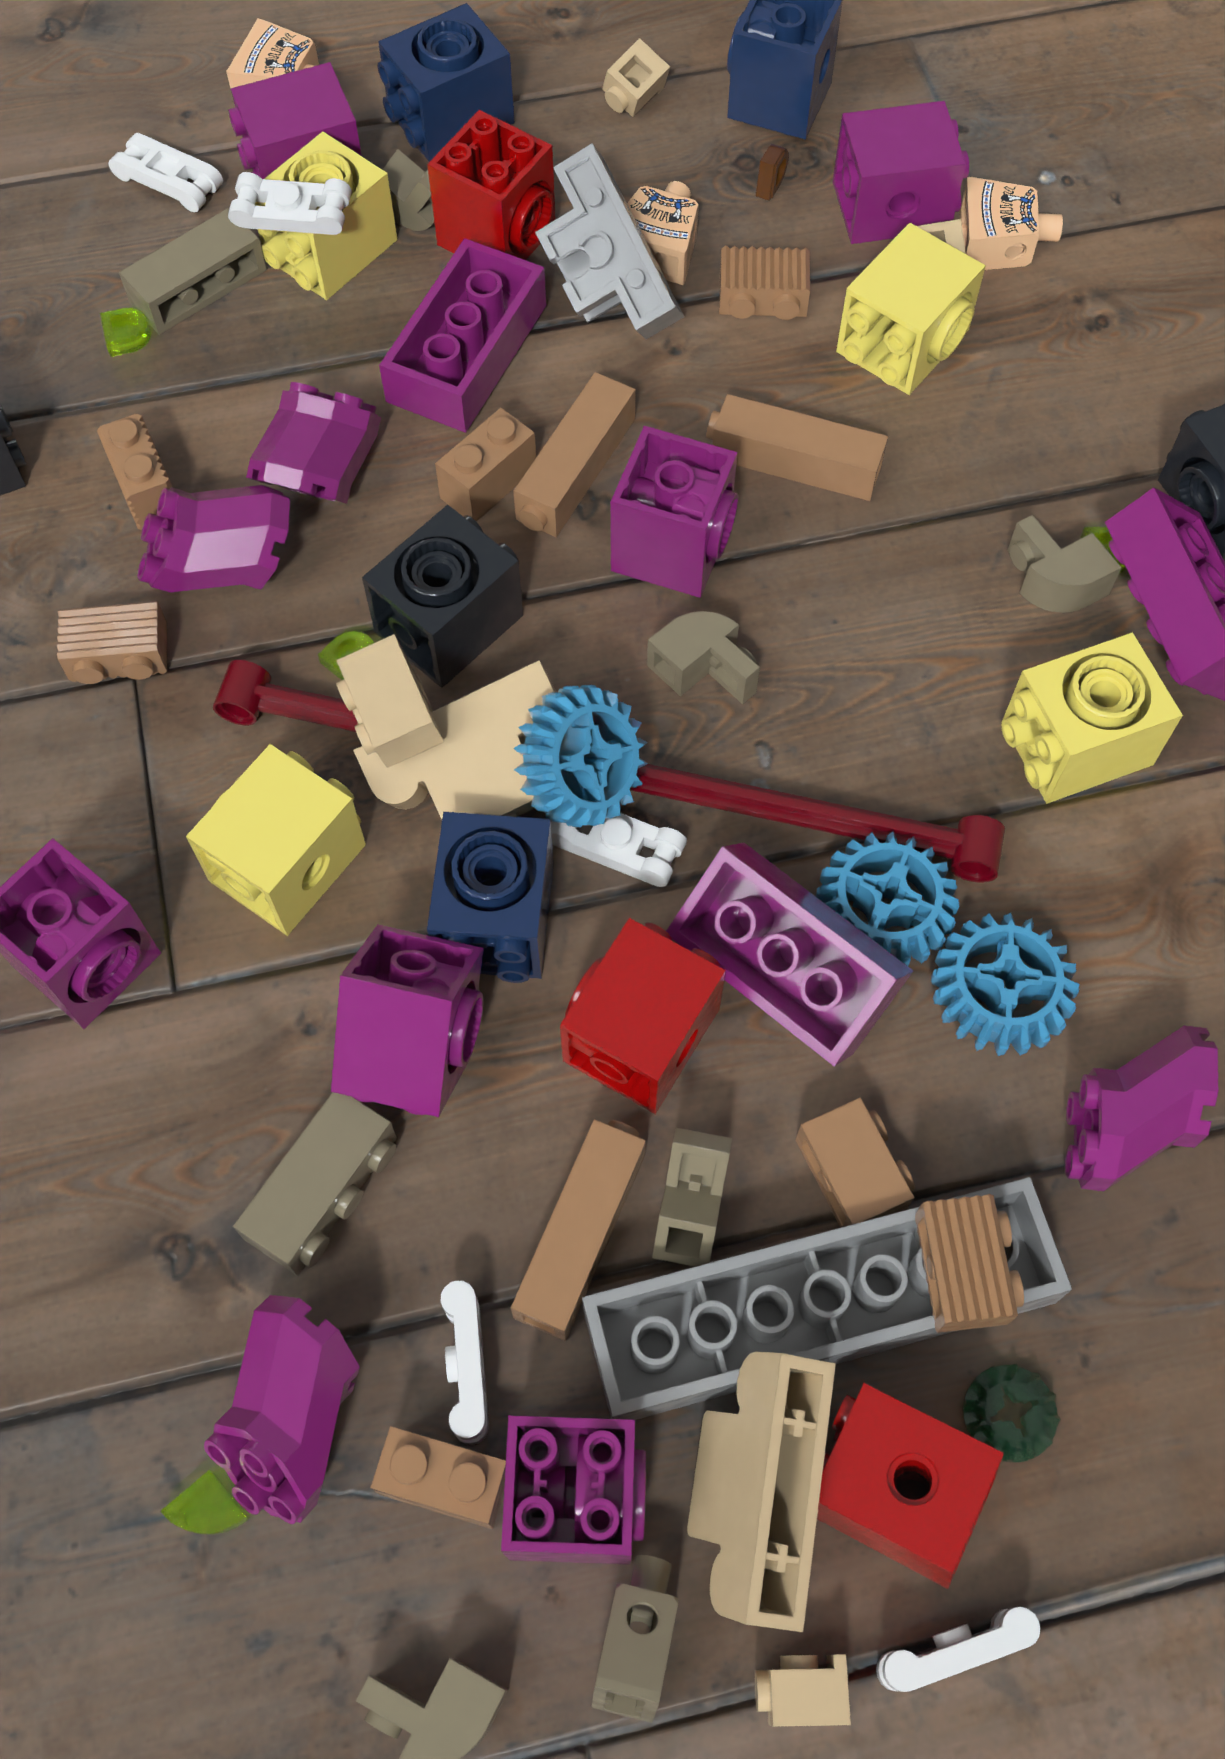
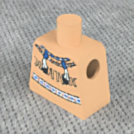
(270, 53)
(1004, 223)
(668, 225)

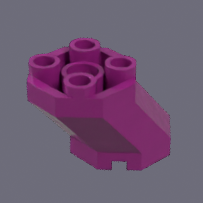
(315, 443)
(213, 538)
(1141, 1108)
(283, 1410)

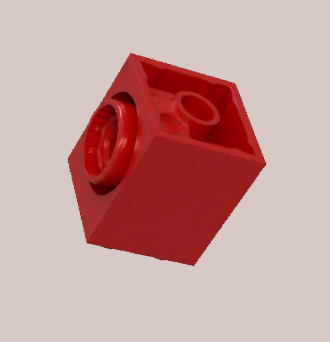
(492, 187)
(641, 1013)
(892, 1442)

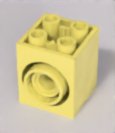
(369, 228)
(909, 308)
(1089, 717)
(278, 838)

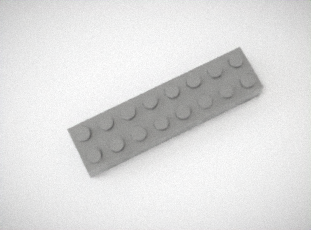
(808, 1298)

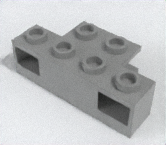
(605, 250)

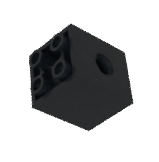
(1197, 469)
(445, 594)

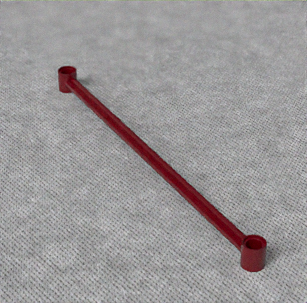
(972, 847)

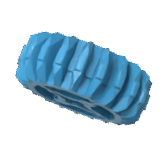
(589, 743)
(850, 880)
(1045, 981)

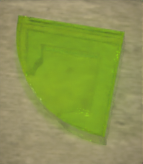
(205, 1507)

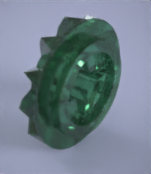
(985, 1400)

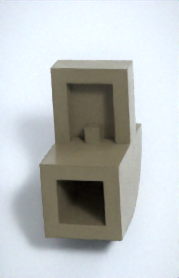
(409, 193)
(1060, 577)
(701, 646)
(692, 1197)
(449, 1723)

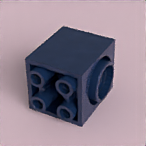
(782, 63)
(442, 76)
(494, 890)

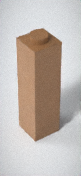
(799, 446)
(574, 455)
(579, 1228)

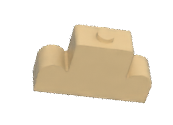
(477, 758)
(762, 1488)

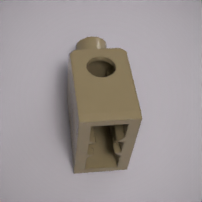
(635, 1663)

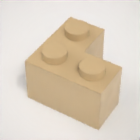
(387, 702)

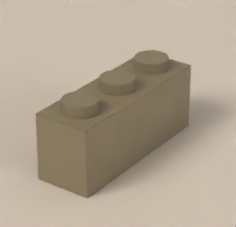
(193, 271)
(317, 1182)

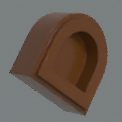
(771, 171)

